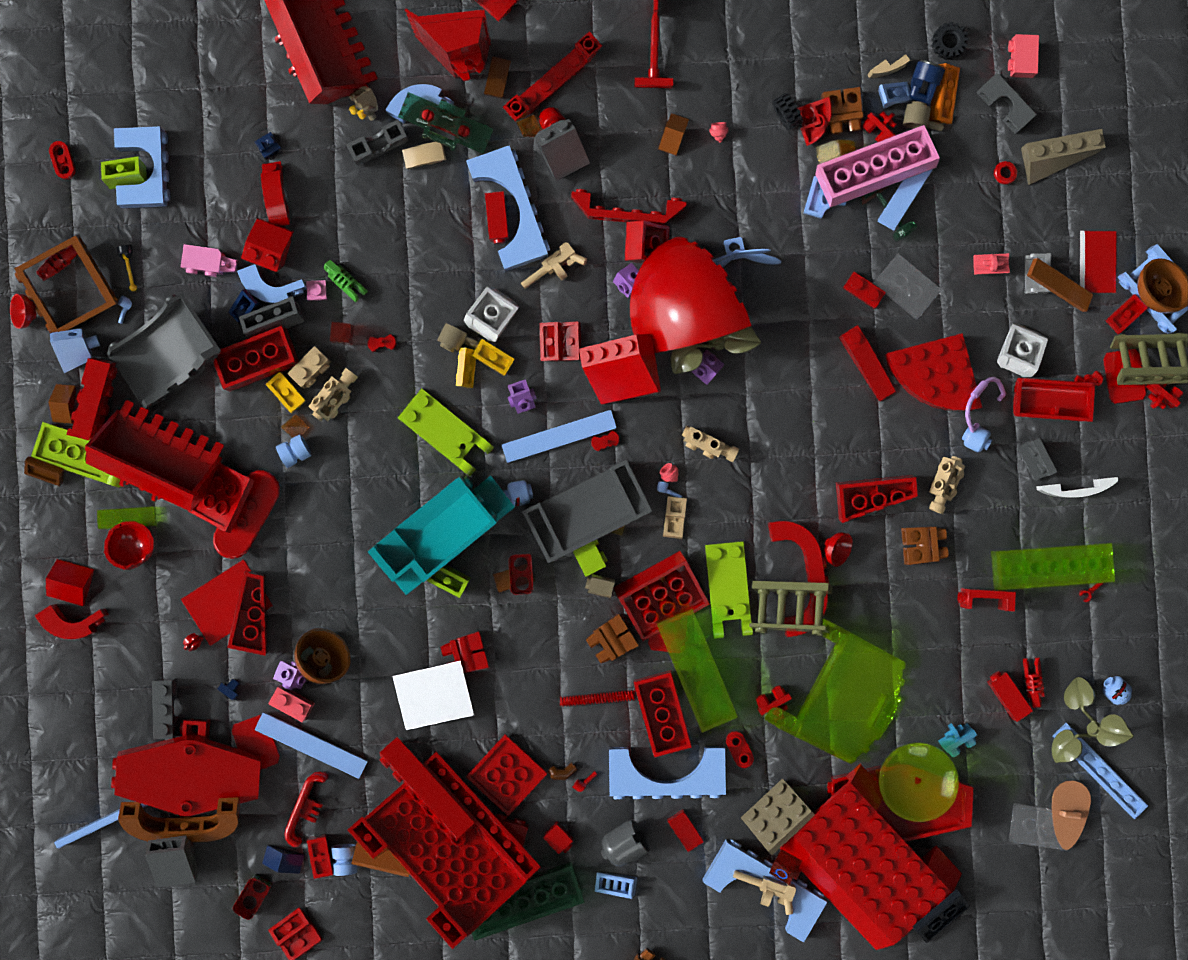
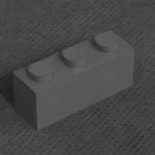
(282, 313)

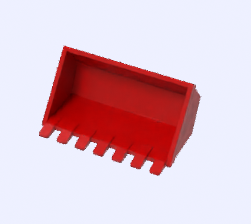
(455, 40)
(320, 48)
(154, 457)

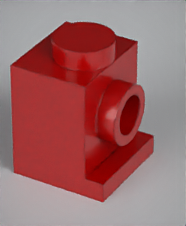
(186, 727)

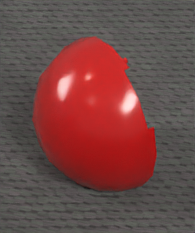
(128, 545)

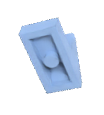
(894, 93)

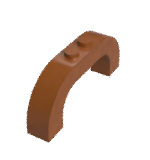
(197, 829)

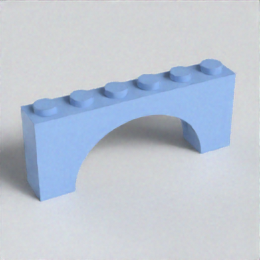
(501, 168)
(706, 779)
(806, 903)

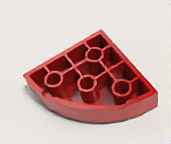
(936, 373)

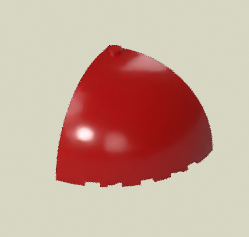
(684, 297)

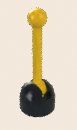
(125, 253)

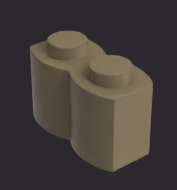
(600, 585)

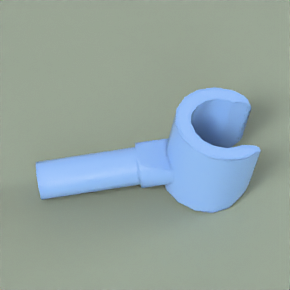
(126, 304)
(663, 488)

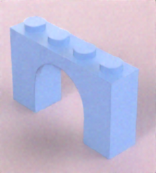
(154, 190)

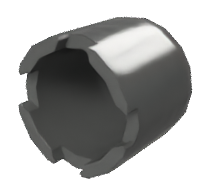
(624, 844)

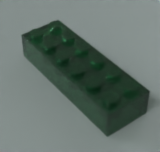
(538, 897)

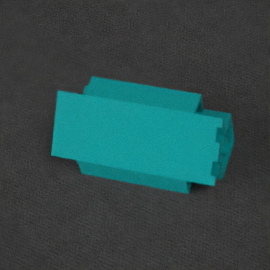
(440, 531)

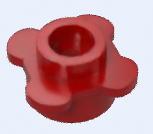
(192, 642)

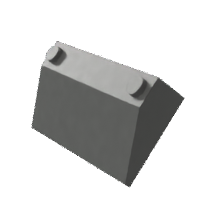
(587, 511)

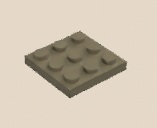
(777, 816)

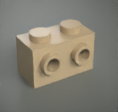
(309, 368)

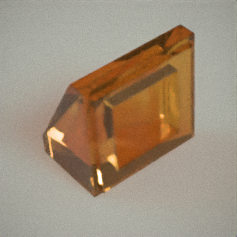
(529, 126)
(295, 426)

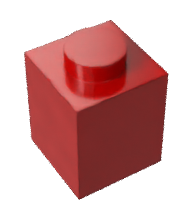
(558, 838)

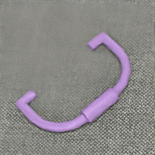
(975, 394)

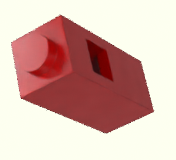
(496, 217)
(1009, 695)

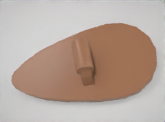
(1070, 811)

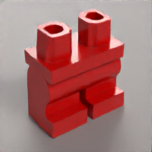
(463, 651)

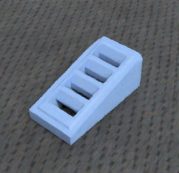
(616, 877)

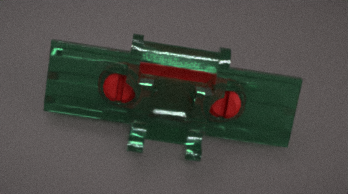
(446, 118)

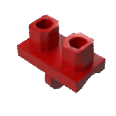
(874, 121)
(1169, 398)
(780, 698)

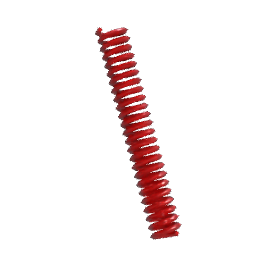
(586, 699)

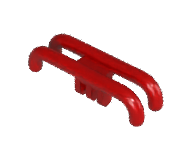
(304, 808)

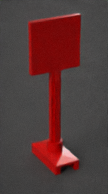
(654, 79)

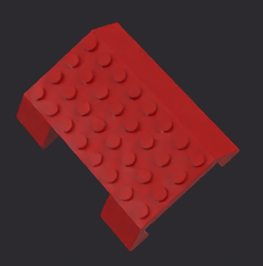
(868, 865)
(461, 877)

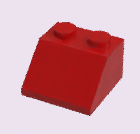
(643, 239)
(267, 245)

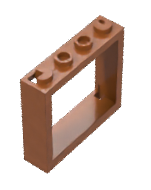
(93, 270)

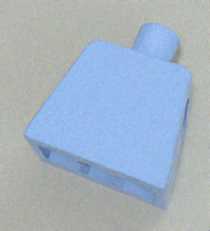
(72, 347)

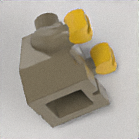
(365, 102)

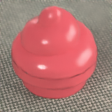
(719, 131)
(669, 473)

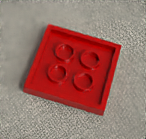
(224, 498)
(506, 774)

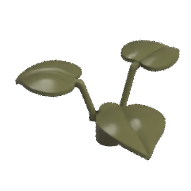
(690, 358)
(1110, 732)

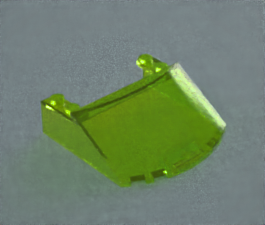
(849, 699)

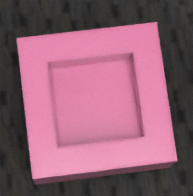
(316, 290)

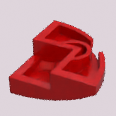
(815, 119)

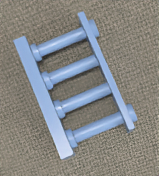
(1127, 282)

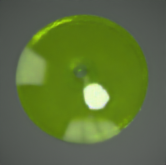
(922, 800)

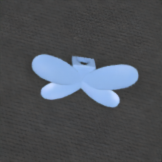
(753, 255)

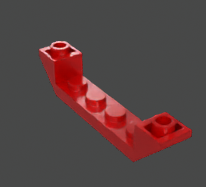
(554, 79)
(582, 200)

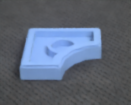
(816, 201)

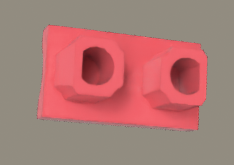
(991, 264)

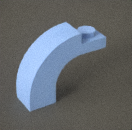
(425, 91)
(255, 284)

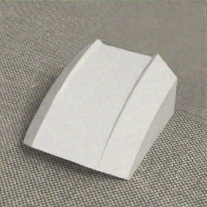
(491, 313)
(1022, 351)

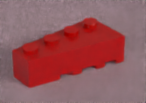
(93, 398)
(871, 495)
(249, 621)

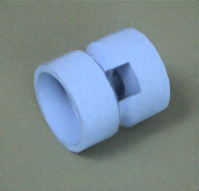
(294, 450)
(343, 858)

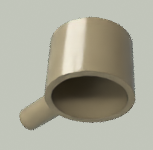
(917, 115)
(453, 339)

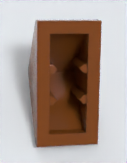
(673, 134)
(62, 403)

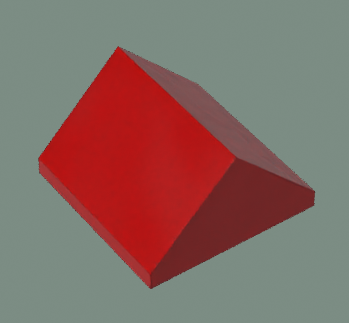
(69, 582)

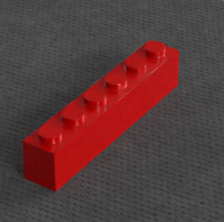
(426, 789)

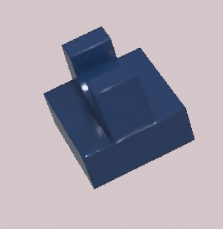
(268, 145)
(229, 690)

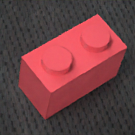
(1023, 56)
(291, 703)

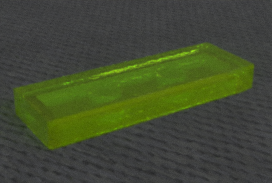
(110, 517)

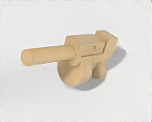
(554, 263)
(771, 887)

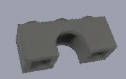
(999, 89)
(368, 148)
(163, 697)

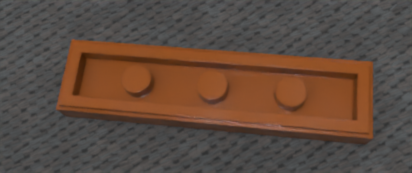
(1059, 284)

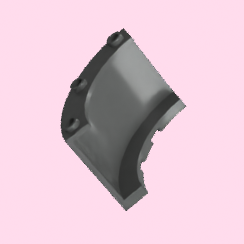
(164, 352)

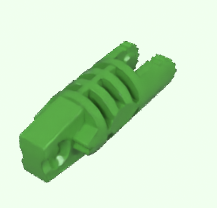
(344, 280)

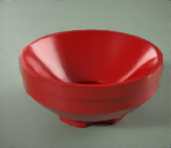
(22, 311)
(838, 548)

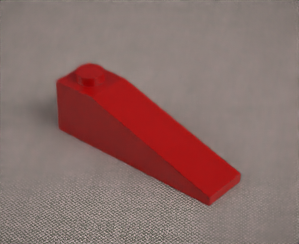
(867, 362)

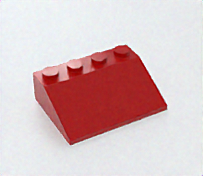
(621, 368)
(660, 594)

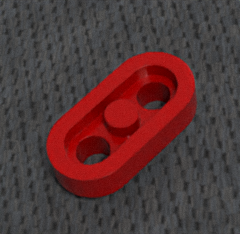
(62, 161)
(739, 749)

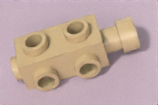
(332, 396)
(704, 444)
(944, 481)

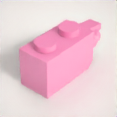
(206, 260)

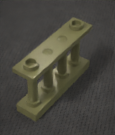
(1148, 374)
(800, 590)

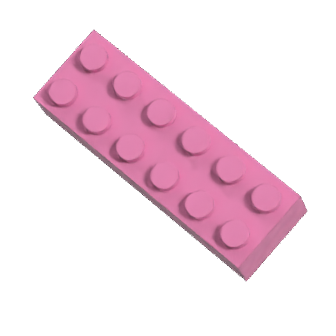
(877, 166)

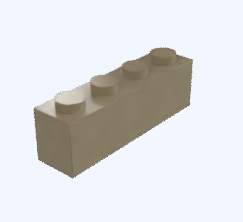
(1058, 153)

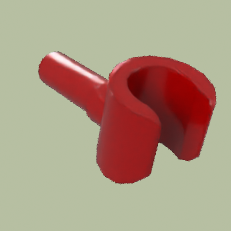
(1091, 590)
(580, 786)

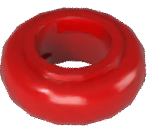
(997, 172)

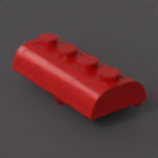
(1054, 399)

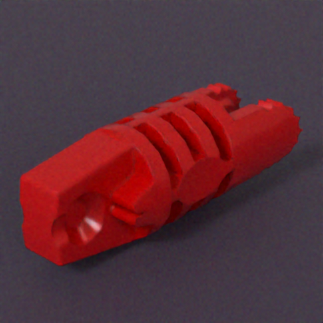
(56, 263)
(1034, 682)

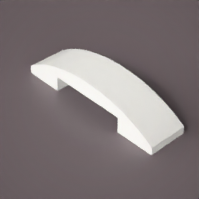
(1099, 486)

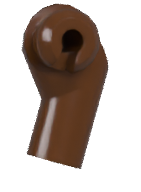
(562, 774)

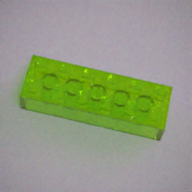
(1052, 566)
(697, 670)

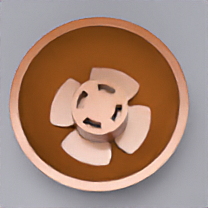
(1163, 286)
(322, 656)

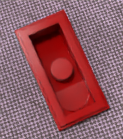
(685, 830)

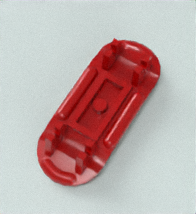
(251, 518)

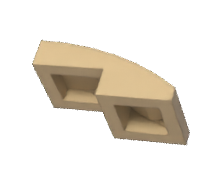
(885, 68)
(424, 154)
(674, 517)

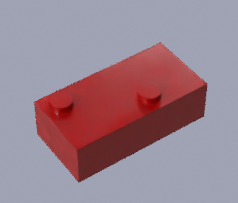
(255, 358)
(662, 713)

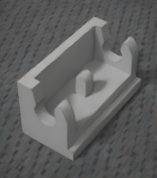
(1032, 286)

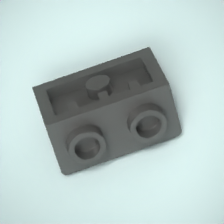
(1037, 459)

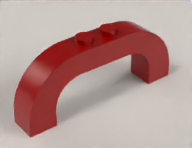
(813, 560)

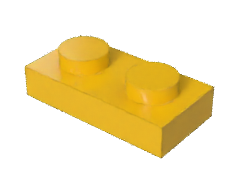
(493, 357)
(466, 368)
(285, 392)

